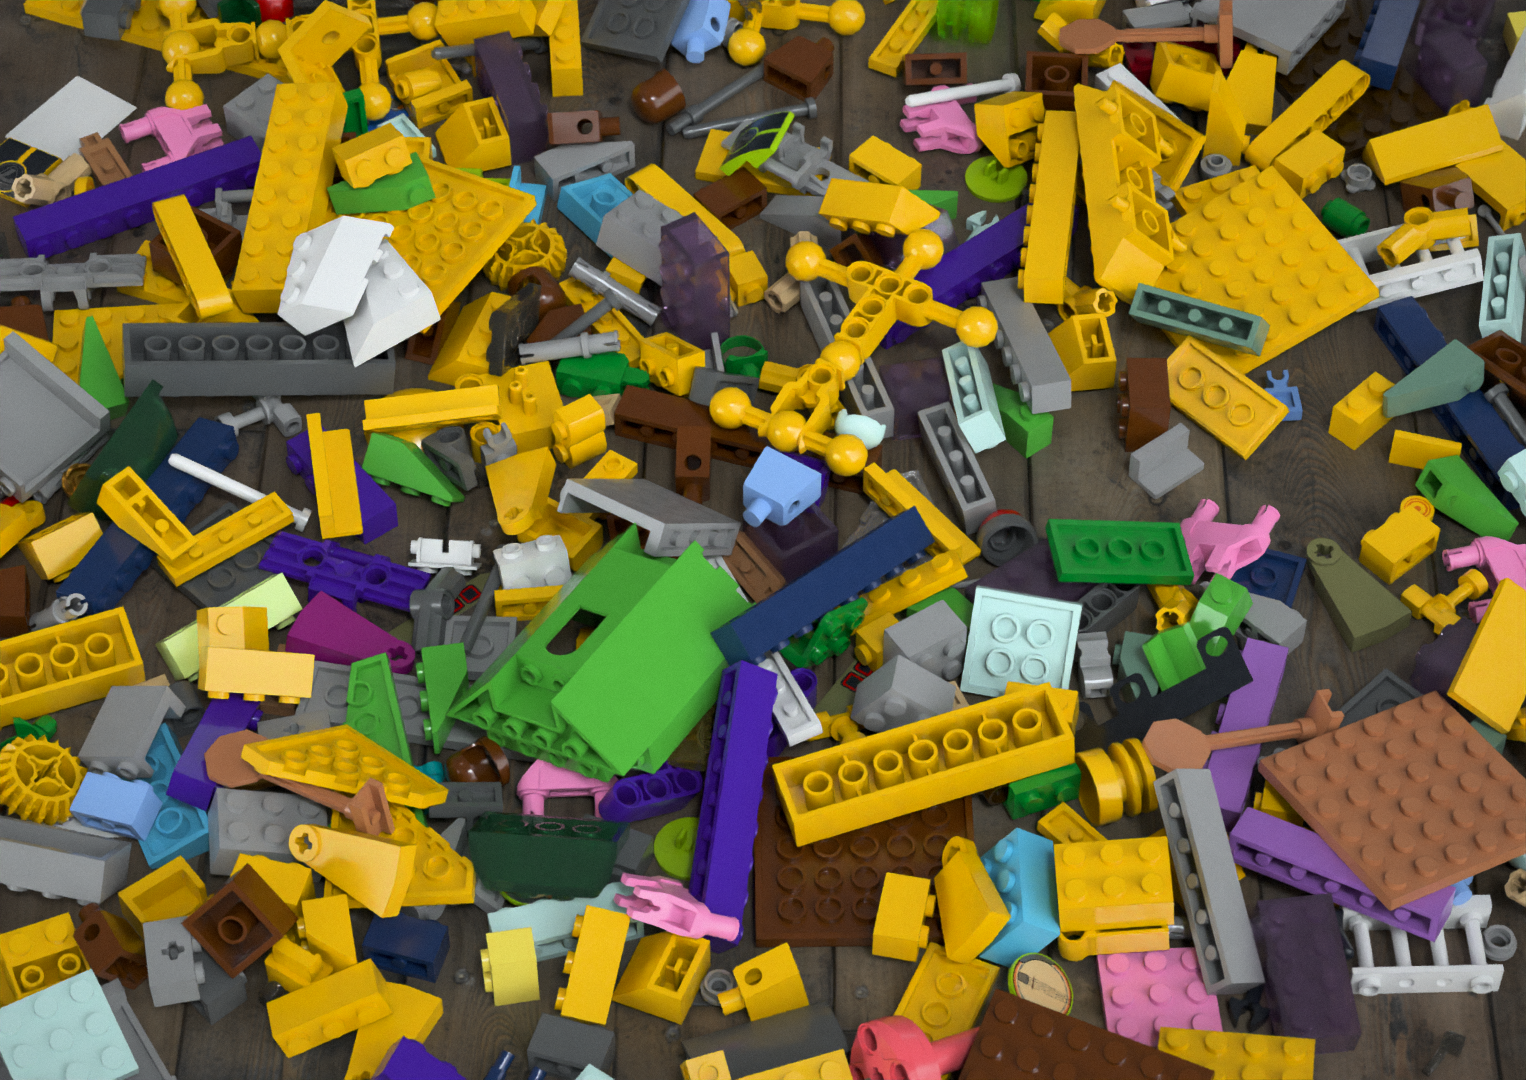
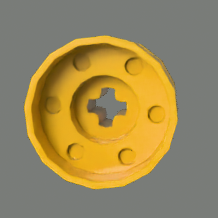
(1116, 782)

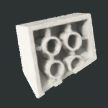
(1509, 94)
(330, 272)
(391, 307)

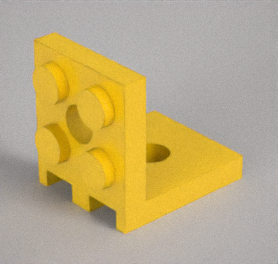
(311, 53)

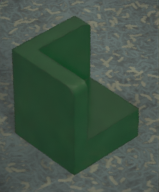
(239, 11)

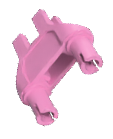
(942, 126)
(177, 131)
(1225, 546)
(1496, 561)
(549, 781)
(672, 908)

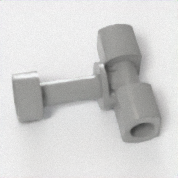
(267, 410)

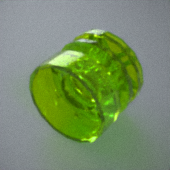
(975, 15)

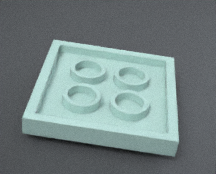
(1019, 641)
(65, 1035)

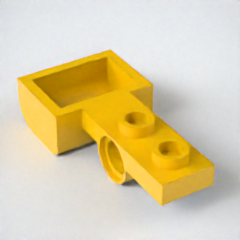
(579, 530)

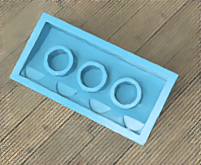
(590, 200)
(178, 826)

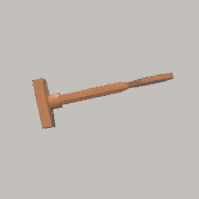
(1095, 35)
(1180, 746)
(367, 808)

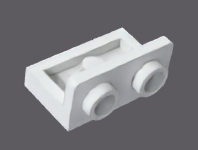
(533, 563)

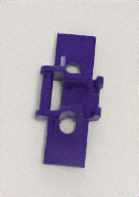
(343, 572)

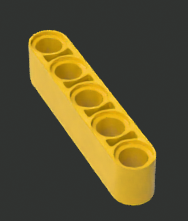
(1311, 111)
(665, 190)
(192, 256)

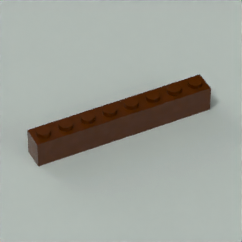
(654, 420)

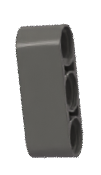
(1107, 606)

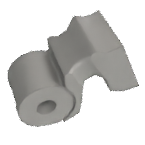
(1094, 664)

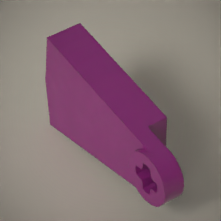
(343, 636)

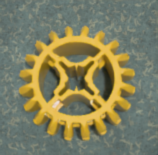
(525, 248)
(39, 779)

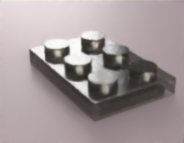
(512, 326)

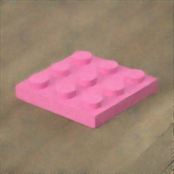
(1154, 992)

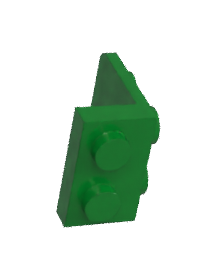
(828, 637)
(1043, 791)

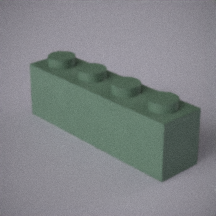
(1199, 319)

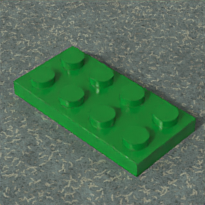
(1119, 552)

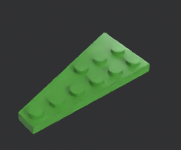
(377, 711)

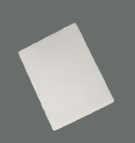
(70, 115)

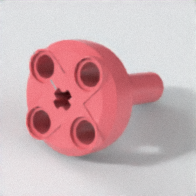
(901, 1051)

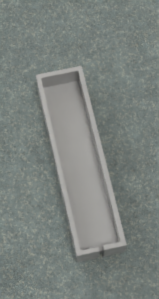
(61, 861)

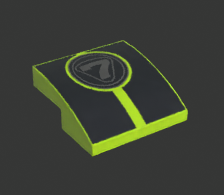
(757, 141)

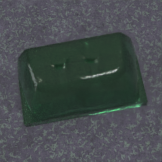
(138, 442)
(546, 854)

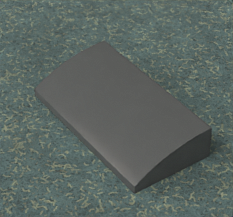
(773, 1040)

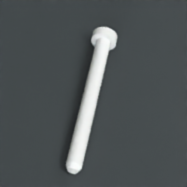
(1008, 83)
(232, 486)

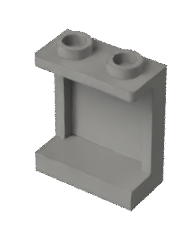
(127, 729)

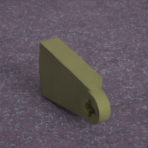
(1354, 599)

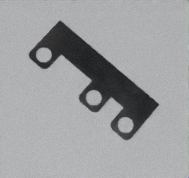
(1221, 677)

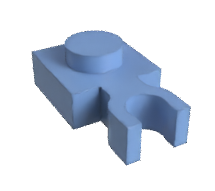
(1287, 395)

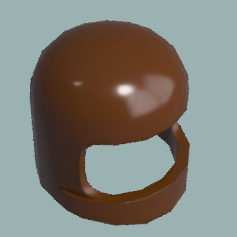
(658, 98)
(551, 292)
(472, 764)

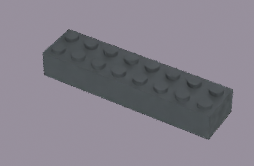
(248, 360)

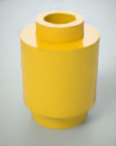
(416, 84)

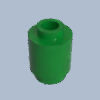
(1344, 218)

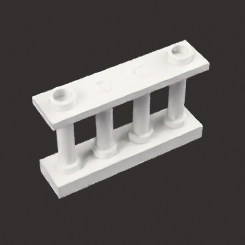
(1415, 279)
(1425, 979)

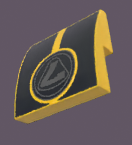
(21, 159)

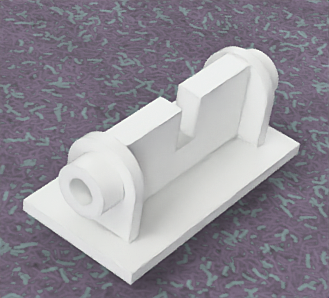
(431, 555)

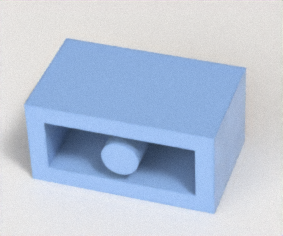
(116, 805)

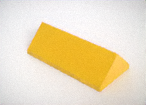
(1433, 145)

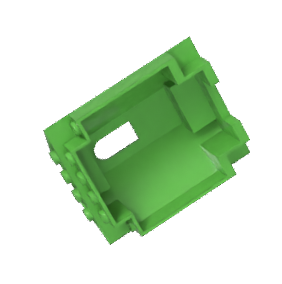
(631, 683)

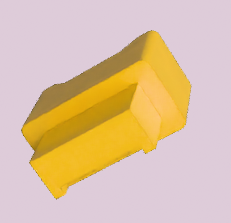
(294, 966)

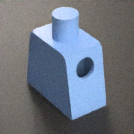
(701, 28)
(778, 489)

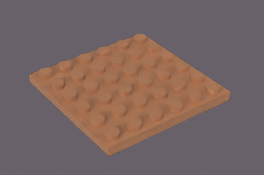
(1407, 798)

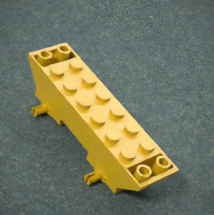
(1125, 223)

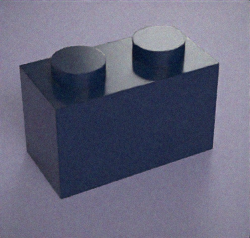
(407, 946)

